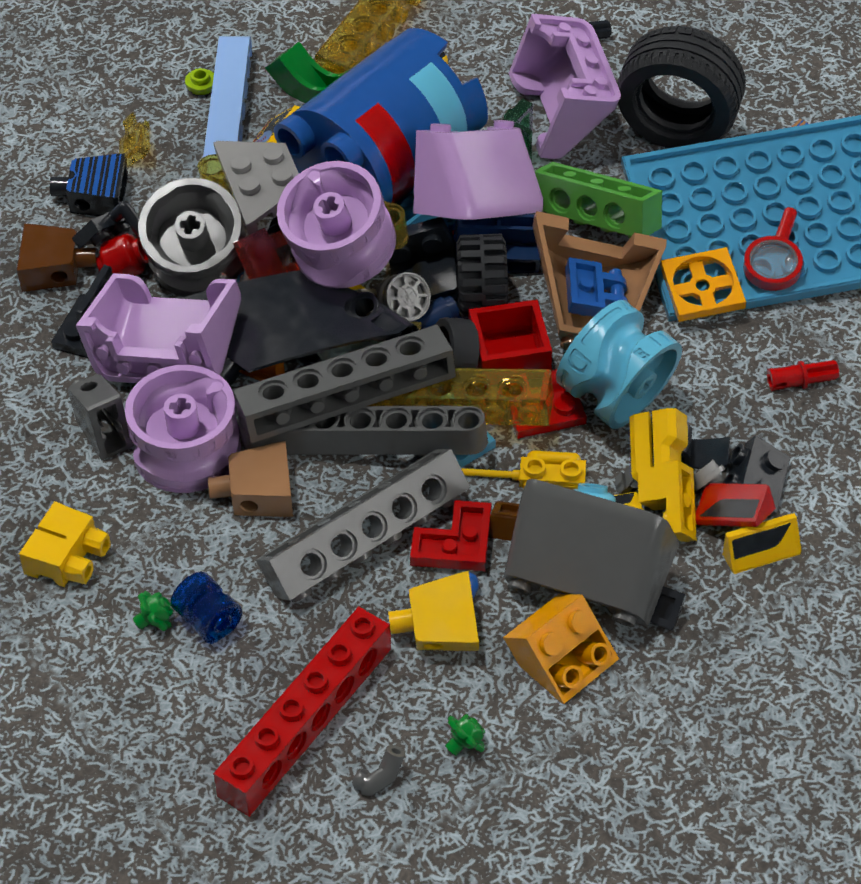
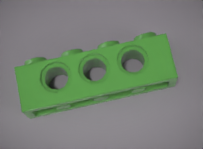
(600, 200)

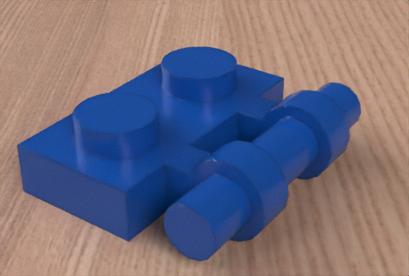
(587, 284)

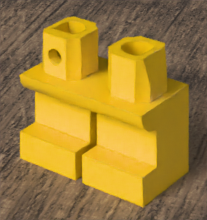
(61, 545)

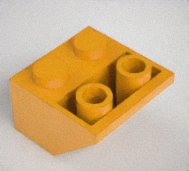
(562, 646)

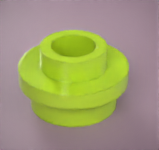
(199, 81)

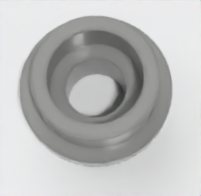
(708, 474)

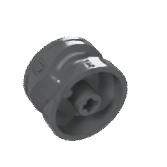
(191, 234)

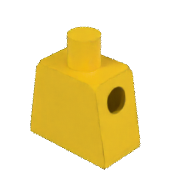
(440, 615)

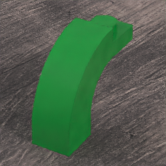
(300, 74)

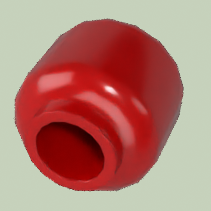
(123, 255)

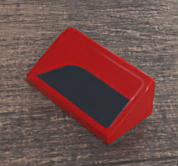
(734, 505)

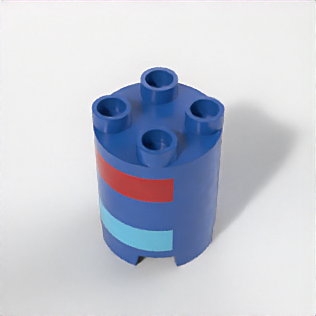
(379, 106)

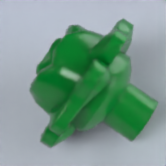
(153, 611)
(465, 734)

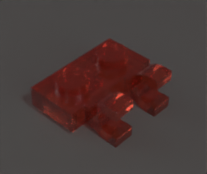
(259, 254)

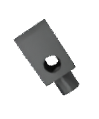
(96, 400)

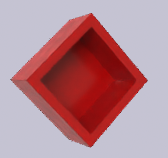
(512, 336)

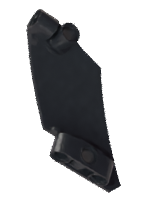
(294, 317)

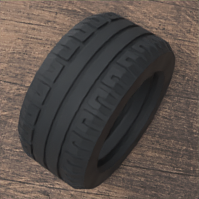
(691, 56)

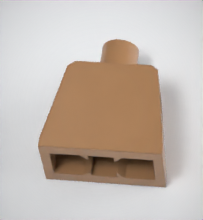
(256, 482)

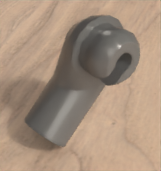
(386, 774)

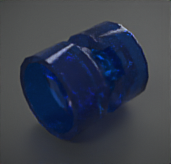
(206, 607)

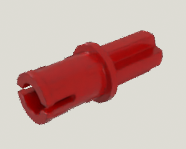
(802, 374)

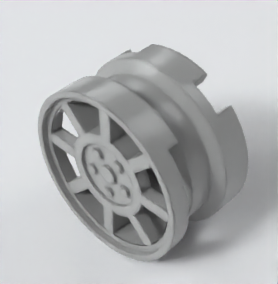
(405, 295)

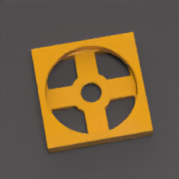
(695, 262)

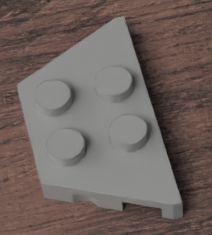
(256, 176)

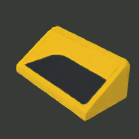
(763, 544)

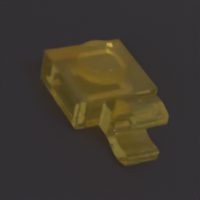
(136, 141)

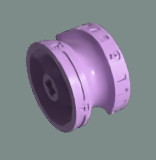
(336, 224)
(182, 427)

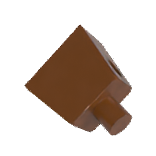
(51, 257)

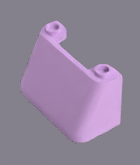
(571, 75)
(474, 173)
(137, 334)

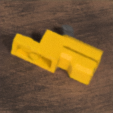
(658, 469)

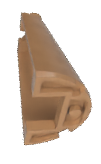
(636, 260)

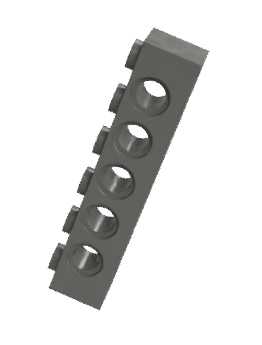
(344, 383)
(283, 563)

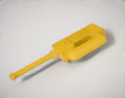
(557, 468)

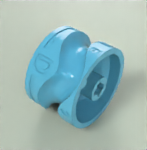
(618, 363)

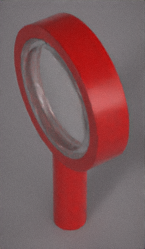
(774, 261)

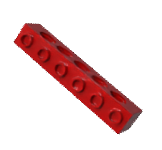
(302, 711)

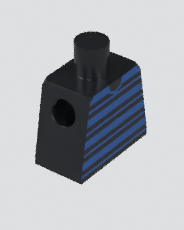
(93, 184)

